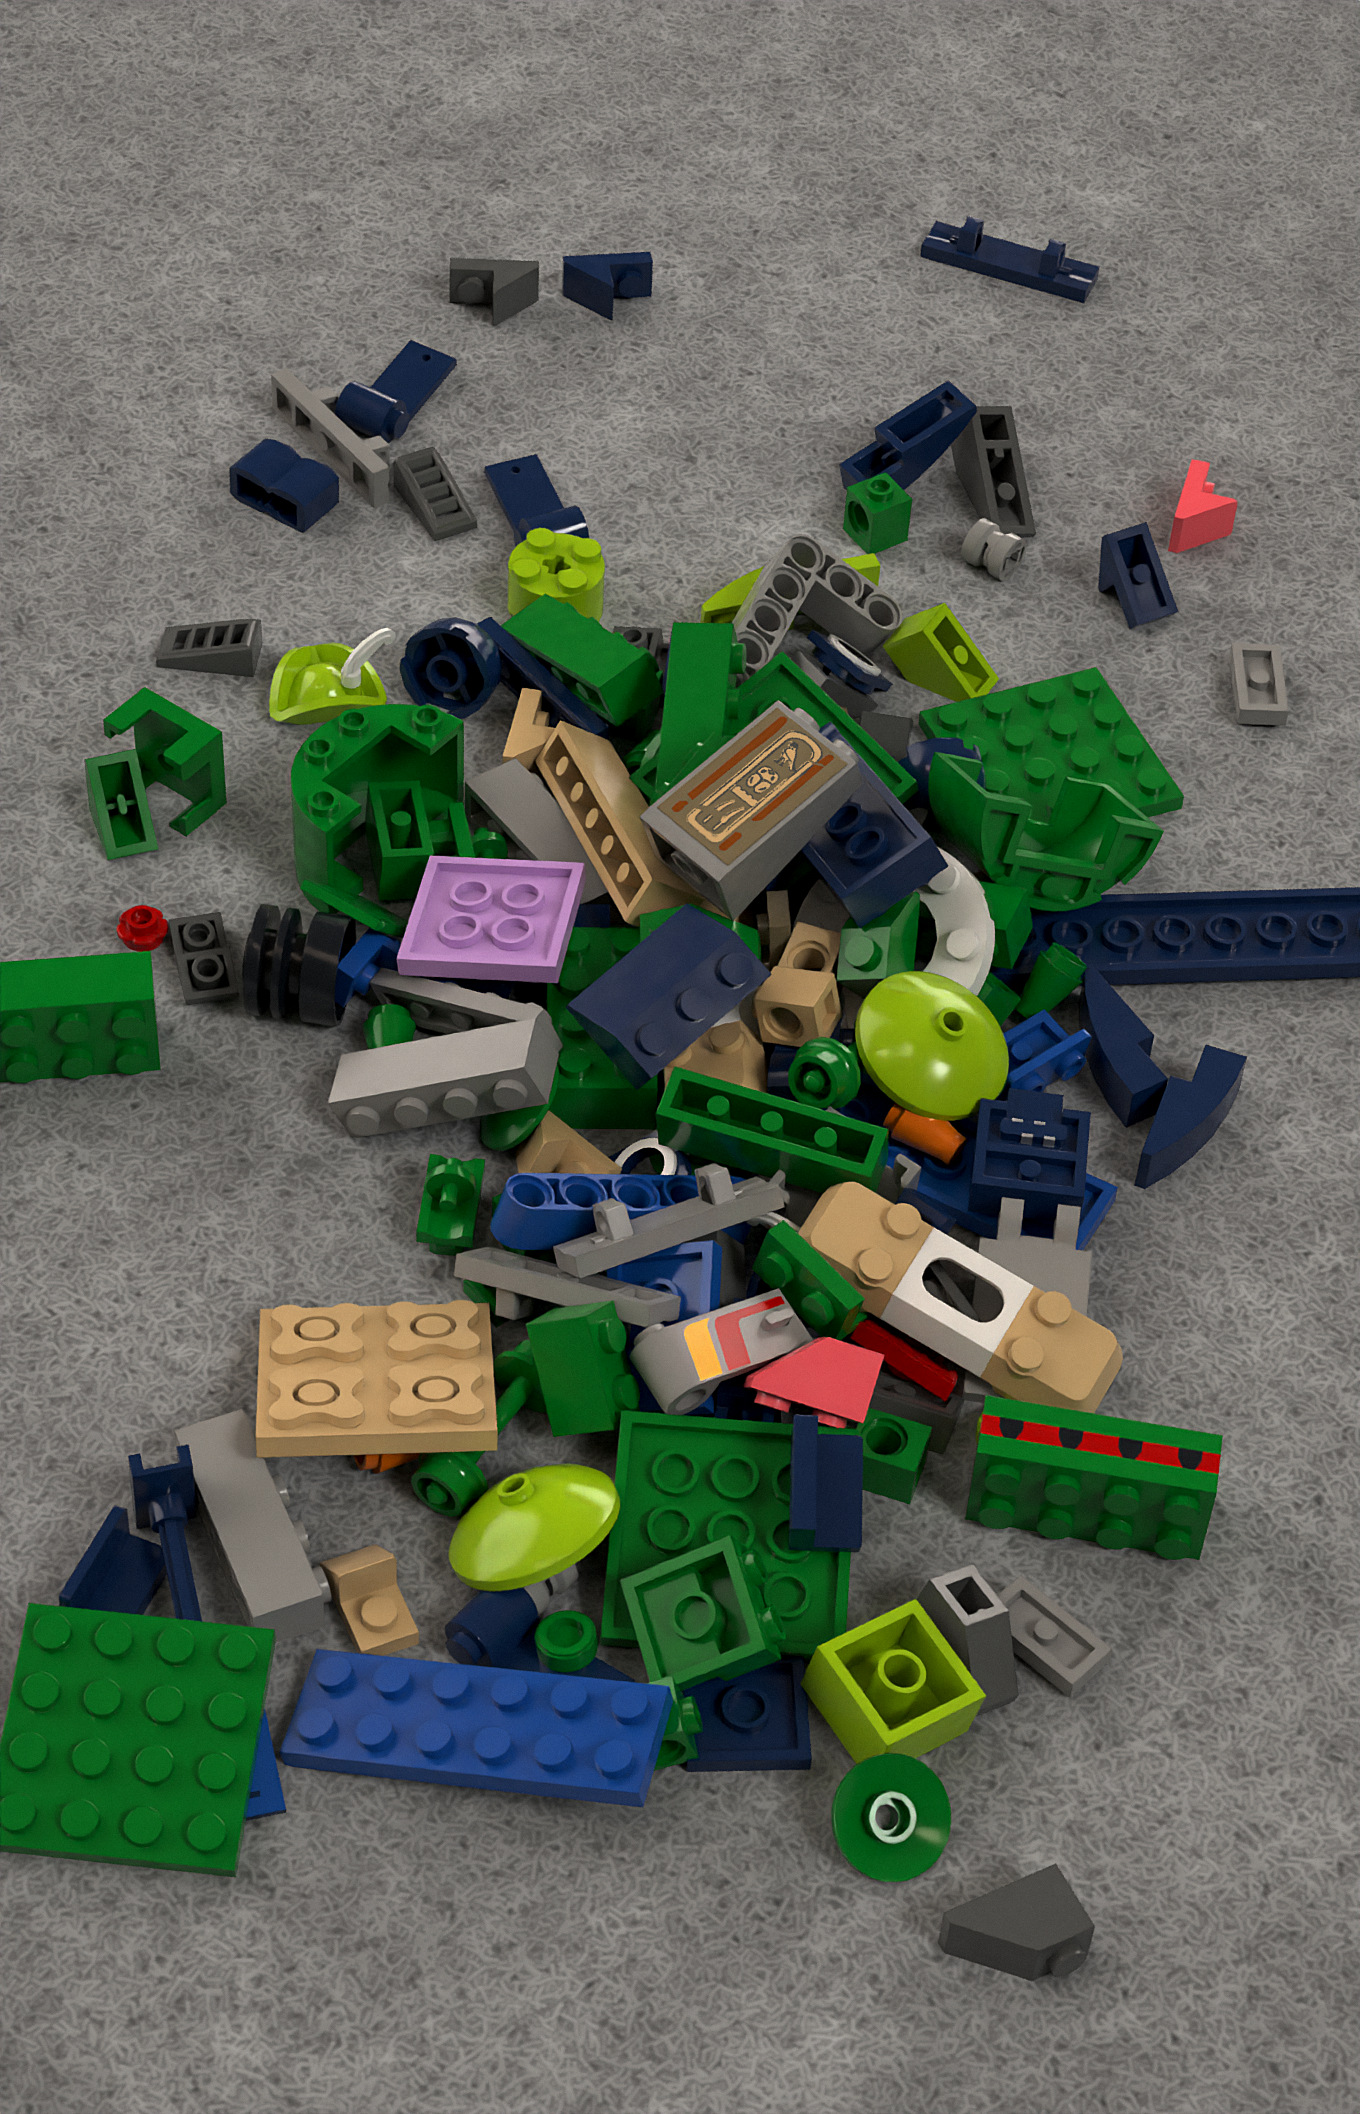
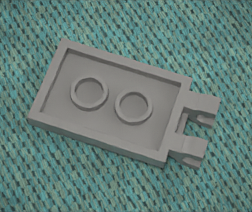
(1039, 1261)

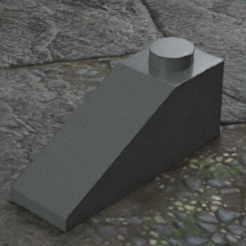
(993, 470)

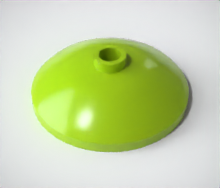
(931, 1045)
(533, 1526)

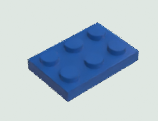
(681, 1270)

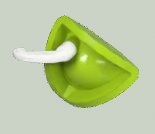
(326, 679)

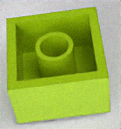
(893, 1686)

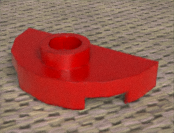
(907, 1357)

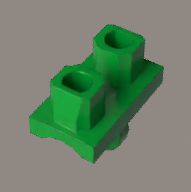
(454, 837)
(450, 1204)

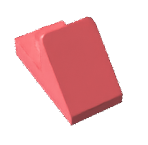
(1200, 513)

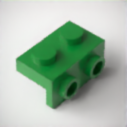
(809, 1283)

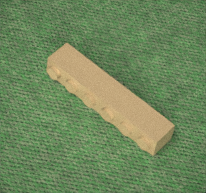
(606, 817)

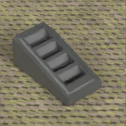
(414, 481)
(227, 647)

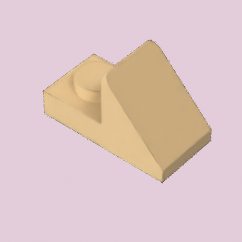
(528, 731)
(560, 1149)
(370, 1600)

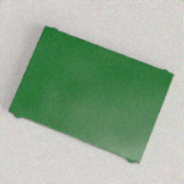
(358, 908)

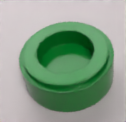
(566, 1641)

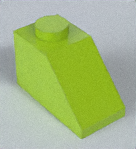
(940, 655)

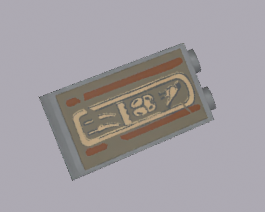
(751, 807)

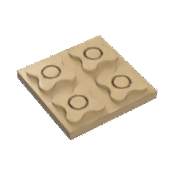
(375, 1380)

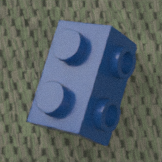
(1042, 1054)

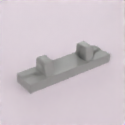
(313, 417)
(625, 1240)
(524, 1278)

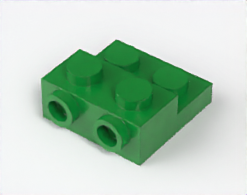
(704, 1615)

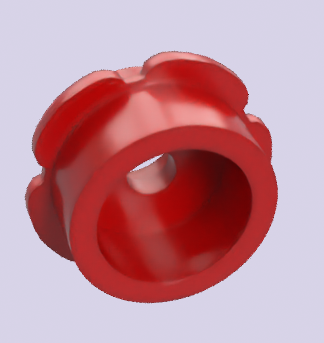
(142, 928)

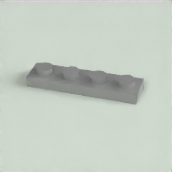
(452, 1008)

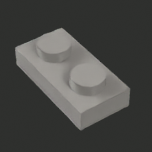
(1258, 684)
(1052, 1638)

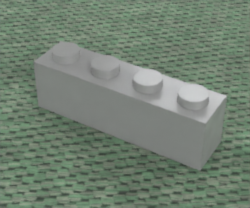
(532, 823)
(444, 1078)
(251, 1528)

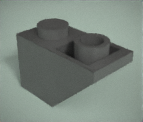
(976, 1629)

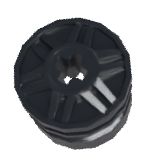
(288, 963)

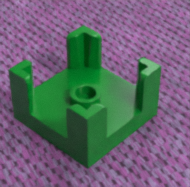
(175, 752)

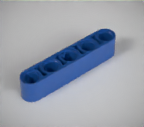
(557, 1207)

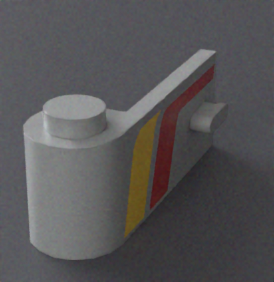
(693, 1356)

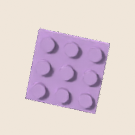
(492, 919)

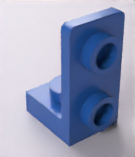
(364, 962)

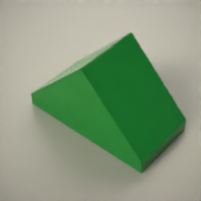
(119, 804)

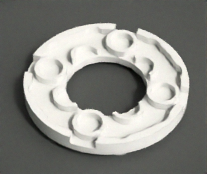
(961, 920)

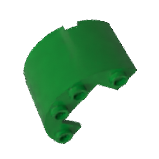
(360, 749)
(1064, 863)

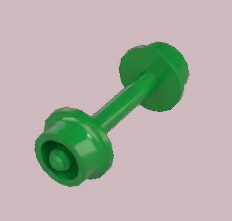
(825, 1073)
(452, 1479)

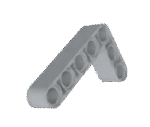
(821, 586)

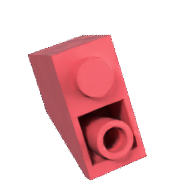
(822, 1376)

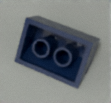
(667, 993)

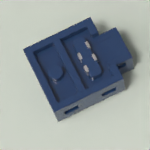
(1029, 1154)

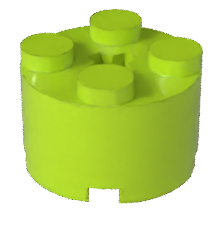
(561, 567)

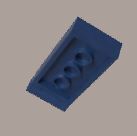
(871, 848)

